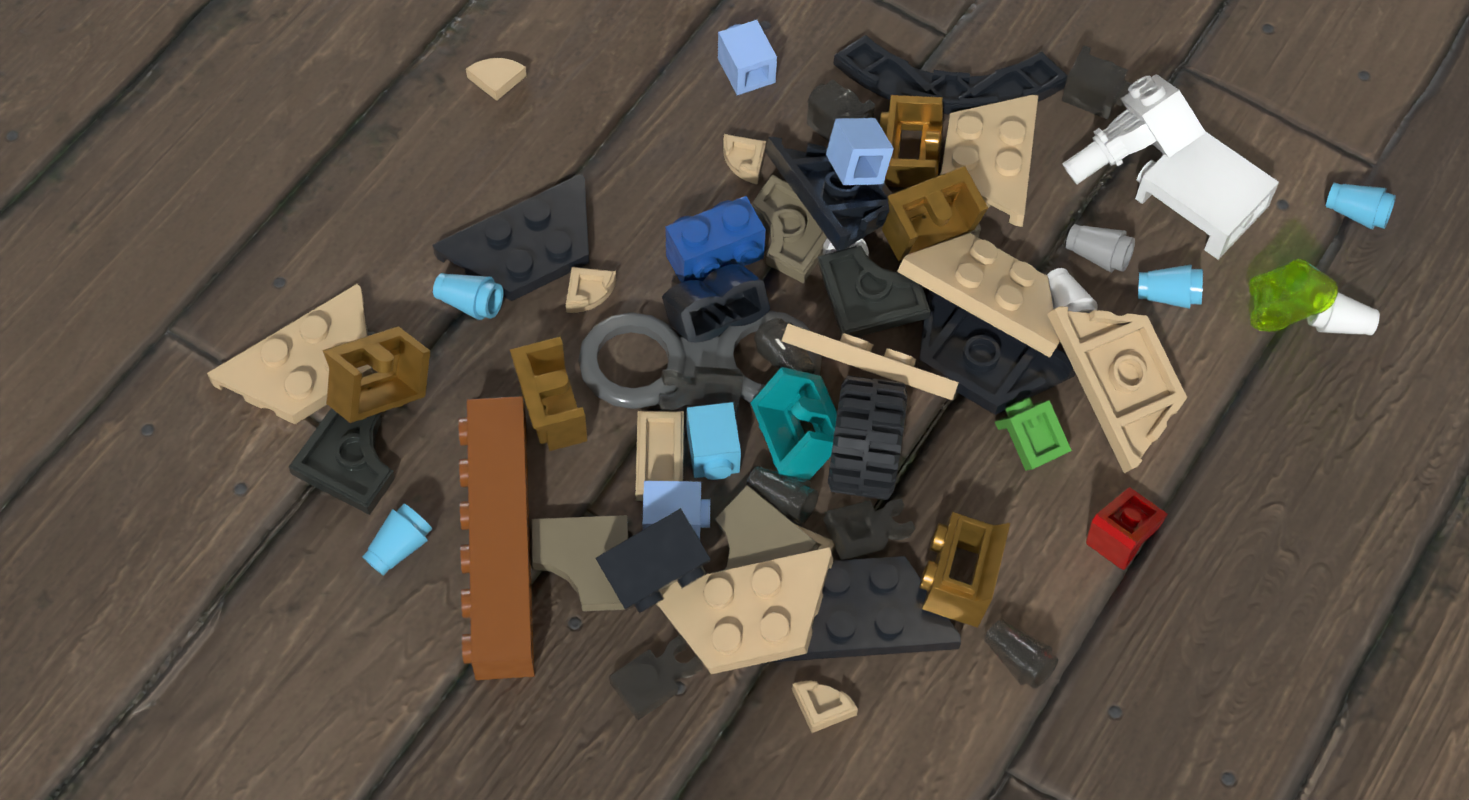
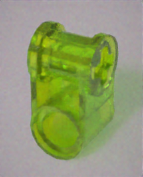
(1292, 293)

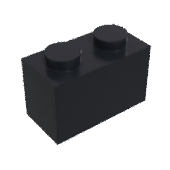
(654, 561)

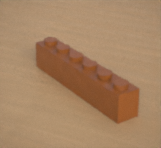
(498, 539)

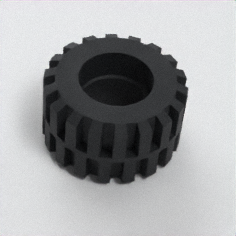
(867, 437)

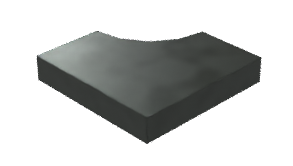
(867, 296)
(344, 461)

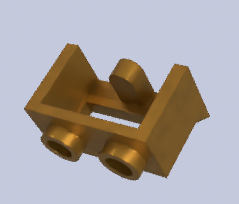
(913, 114)
(946, 202)
(399, 379)
(549, 394)
(954, 598)

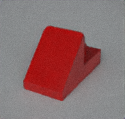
(1124, 526)

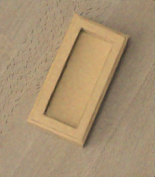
(659, 448)

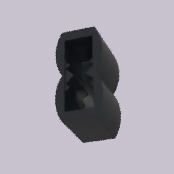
(721, 300)

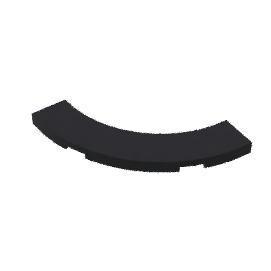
(891, 75)

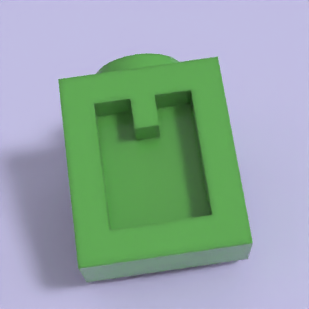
(1034, 432)

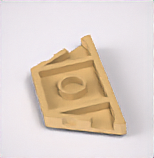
(996, 150)
(988, 286)
(859, 355)
(289, 366)
(1122, 376)
(750, 610)

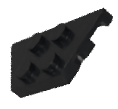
(840, 210)
(525, 242)
(985, 360)
(875, 611)

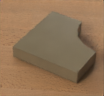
(792, 230)
(759, 531)
(570, 551)

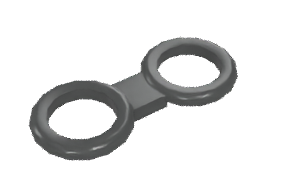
(681, 356)

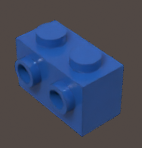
(715, 239)

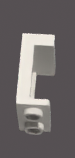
(1209, 189)

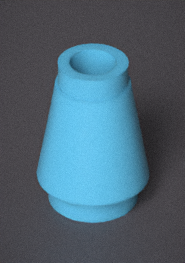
(1362, 203)
(1172, 286)
(470, 294)
(397, 538)

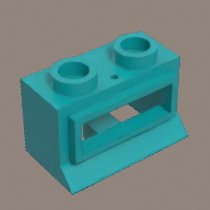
(780, 406)

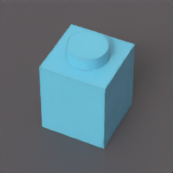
(713, 441)

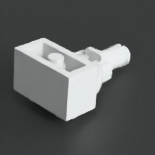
(1153, 116)

